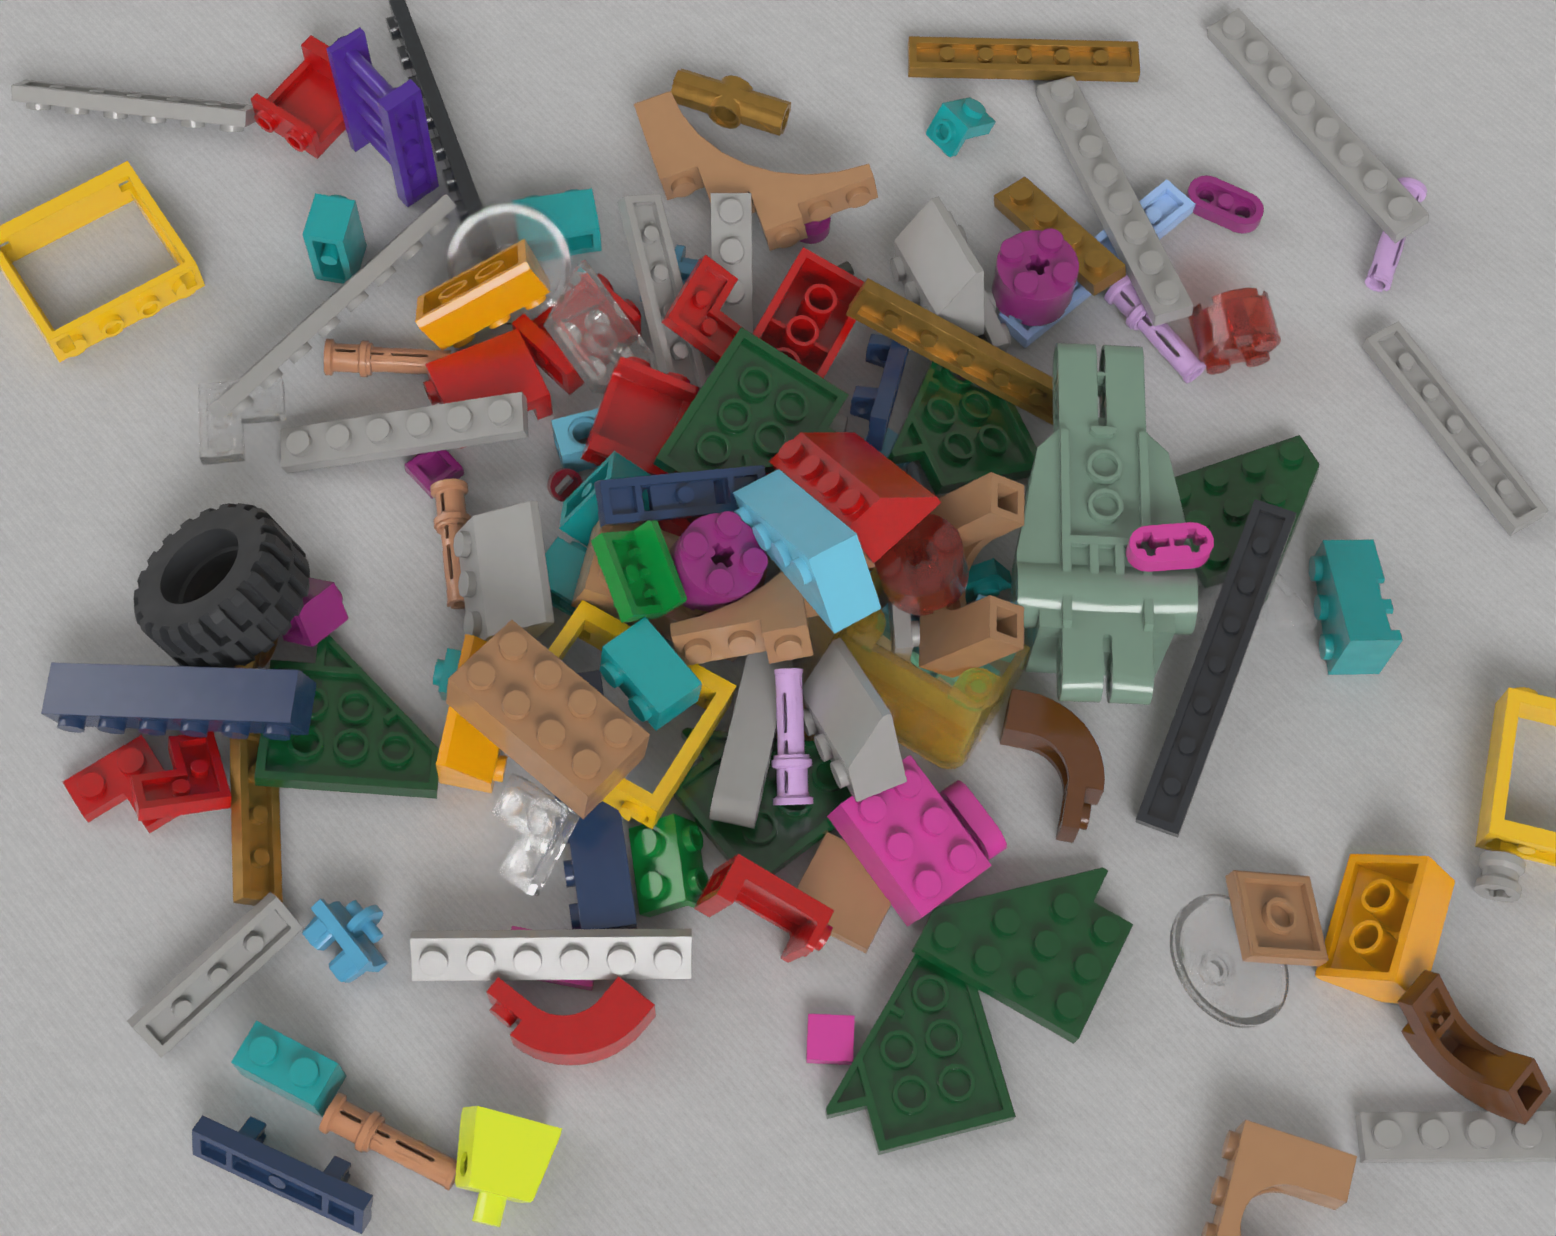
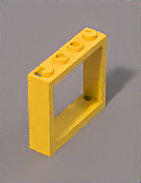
(72, 211)
(715, 696)
(1493, 830)

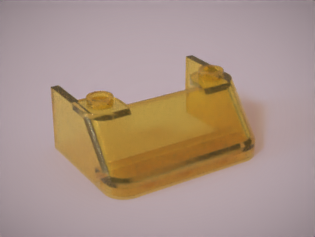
(927, 713)

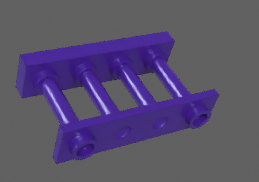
(384, 117)

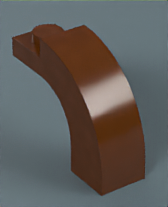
(1065, 741)
(1464, 1059)

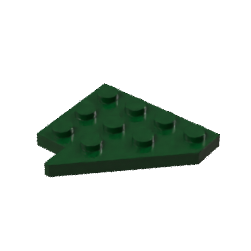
(749, 410)
(962, 433)
(1225, 492)
(354, 737)
(780, 830)
(1032, 948)
(926, 1065)

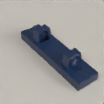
(878, 403)
(672, 495)
(311, 1188)

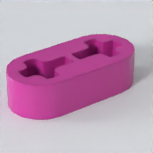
(1169, 546)
(974, 819)

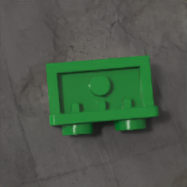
(639, 572)
(667, 865)

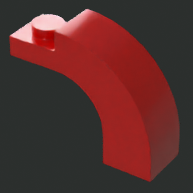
(575, 1038)

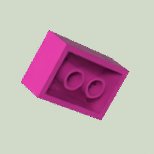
(910, 844)

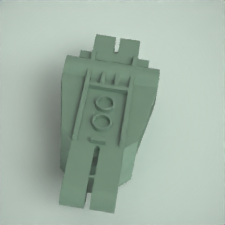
(1082, 502)

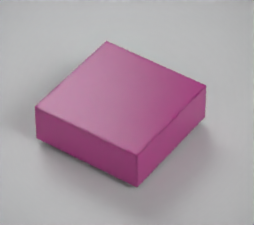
(830, 1039)

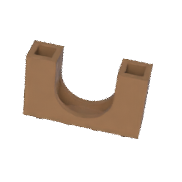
(990, 627)
(1275, 1162)

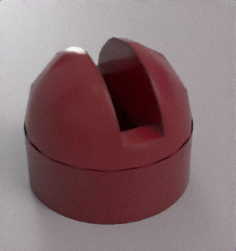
(557, 476)

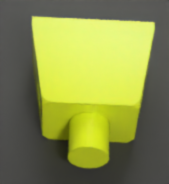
(501, 1159)

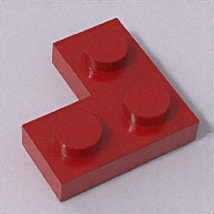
(697, 308)
(108, 781)
(191, 787)

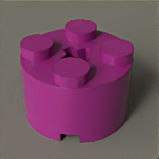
(1035, 276)
(717, 561)

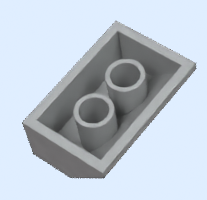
(940, 268)
(504, 571)
(851, 725)

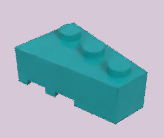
(1352, 608)

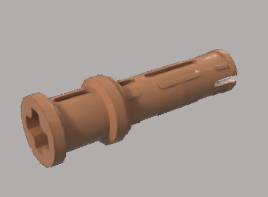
(366, 358)
(449, 520)
(371, 1132)

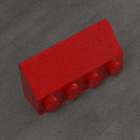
(857, 486)

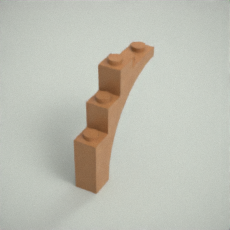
(779, 199)
(762, 621)

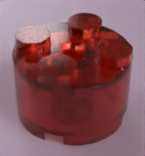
(1235, 330)
(940, 569)

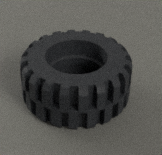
(222, 587)

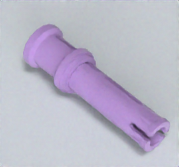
(1388, 252)
(1137, 318)
(791, 761)

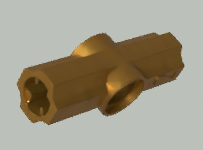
(730, 102)

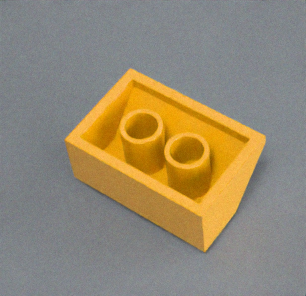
(482, 296)
(465, 754)
(1386, 924)

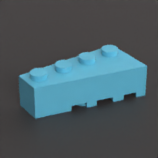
(810, 548)

